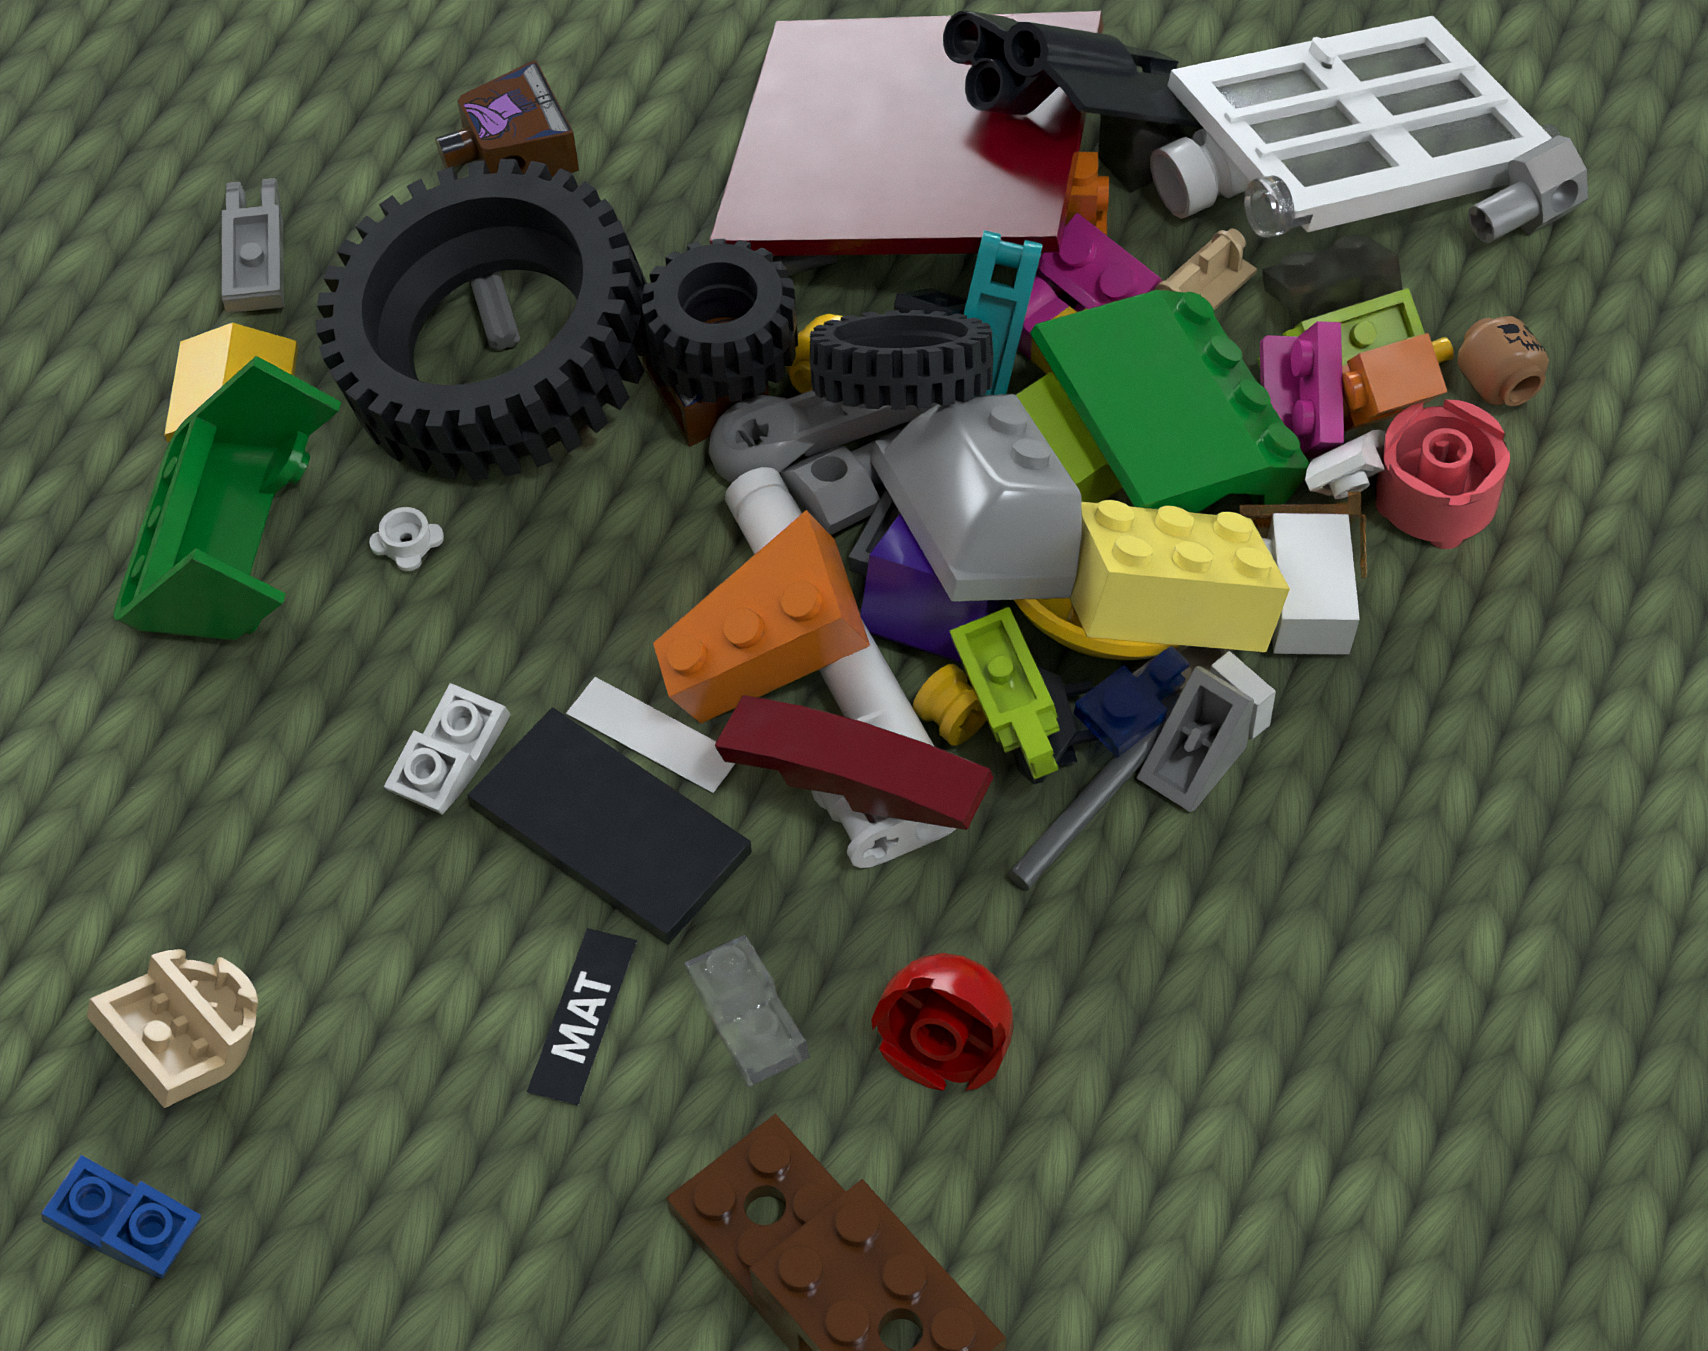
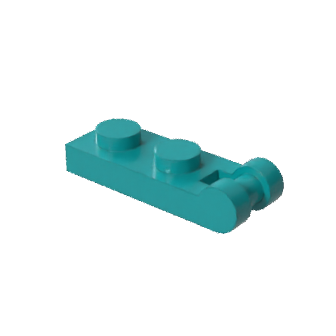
(1002, 304)

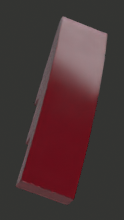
(847, 757)

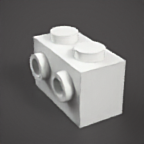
(1319, 569)

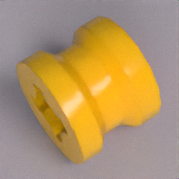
(950, 704)

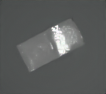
(747, 1010)

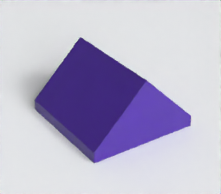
(907, 599)

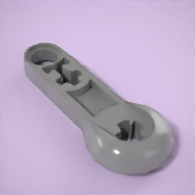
(791, 429)

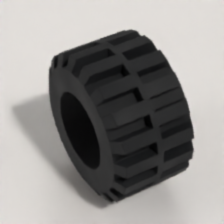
(715, 284)

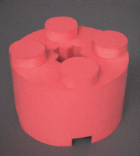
(1442, 472)

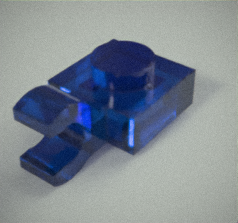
(1128, 707)

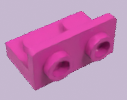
(1093, 268)
(1307, 385)

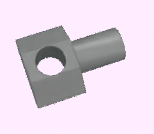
(1541, 189)
(836, 485)

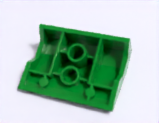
(1172, 402)

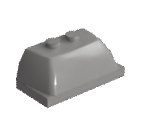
(985, 500)

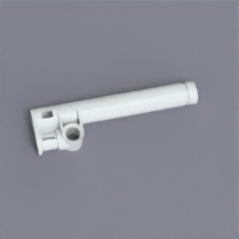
(858, 683)

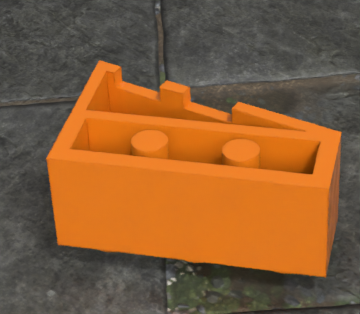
(764, 624)

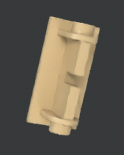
(1214, 270)

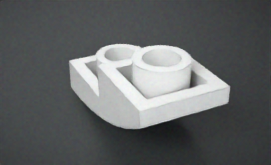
(1347, 466)
(450, 751)

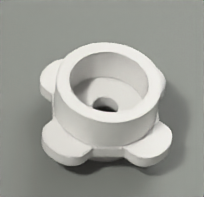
(401, 525)

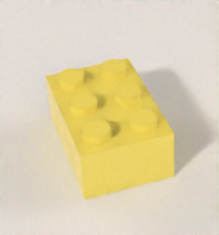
(1176, 578)

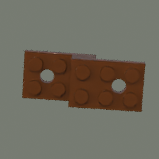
(833, 1260)

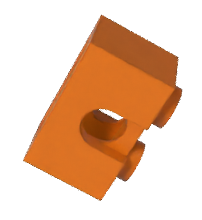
(1389, 380)

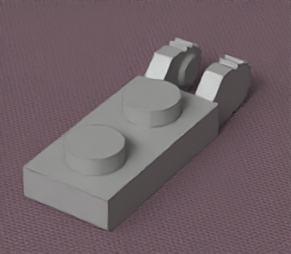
(252, 250)

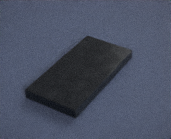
(610, 825)

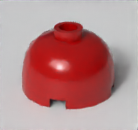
(944, 1021)

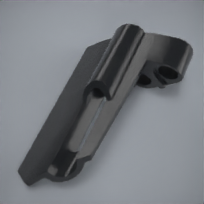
(1027, 61)

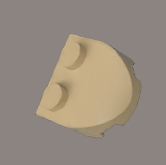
(179, 1023)

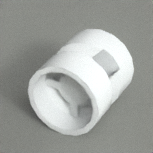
(1194, 173)

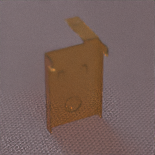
(1262, 515)

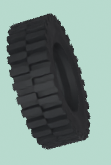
(441, 243)

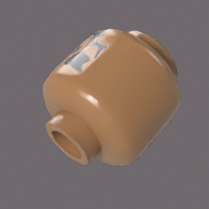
(1503, 361)

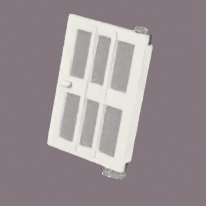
(1358, 124)

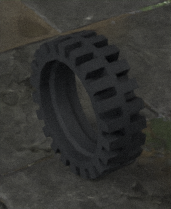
(901, 359)

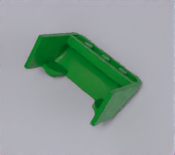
(213, 506)

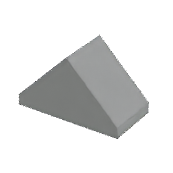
(1198, 740)

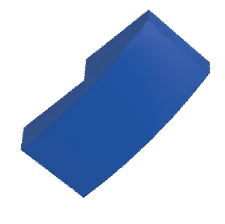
(120, 1218)

